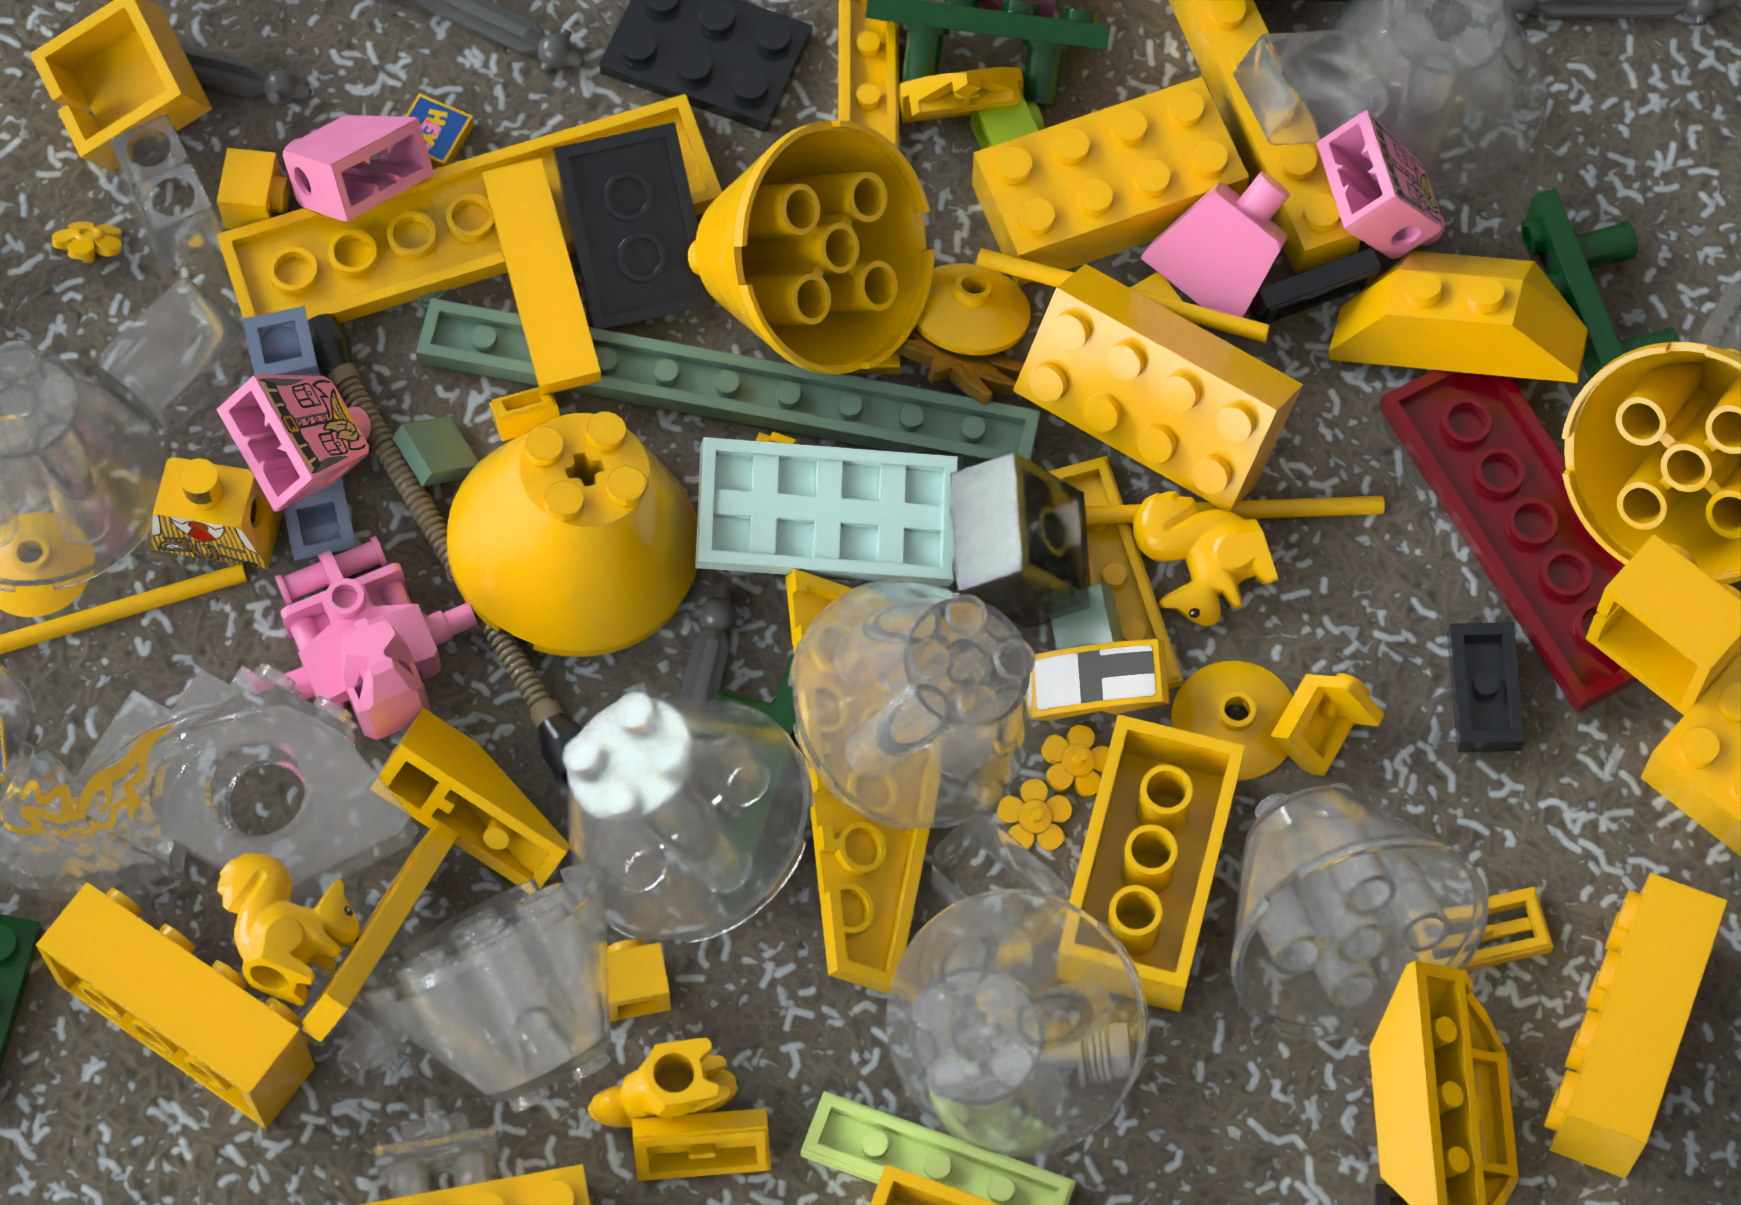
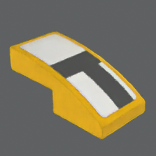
(1099, 678)

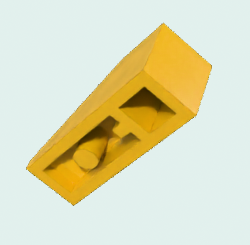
(454, 781)

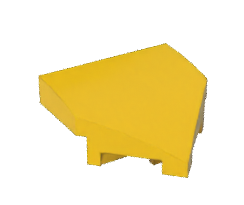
(959, 93)

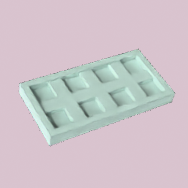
(824, 511)

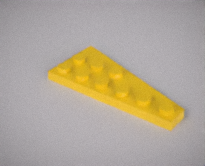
(863, 867)

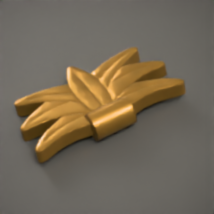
(971, 373)

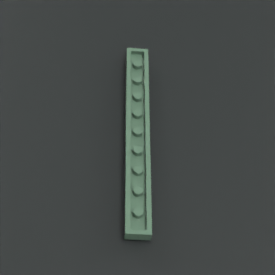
(740, 388)

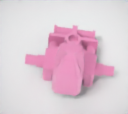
(365, 637)

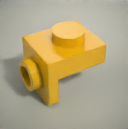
(1322, 718)

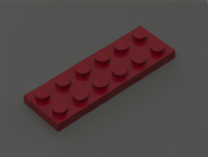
(1510, 504)

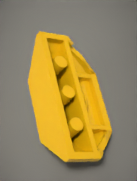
(1463, 319)
(1442, 1093)

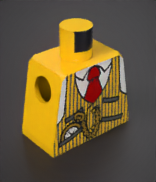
(209, 512)

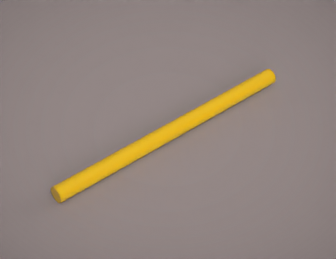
(1193, 313)
(1257, 509)
(122, 608)

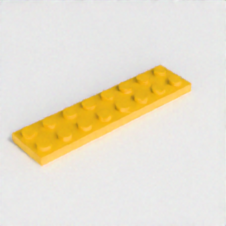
(425, 236)

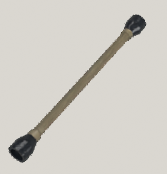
(336, 363)

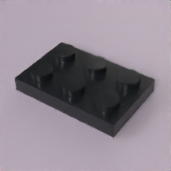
(715, 51)
(631, 225)

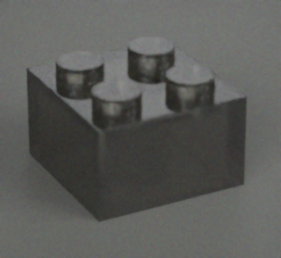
(1020, 540)

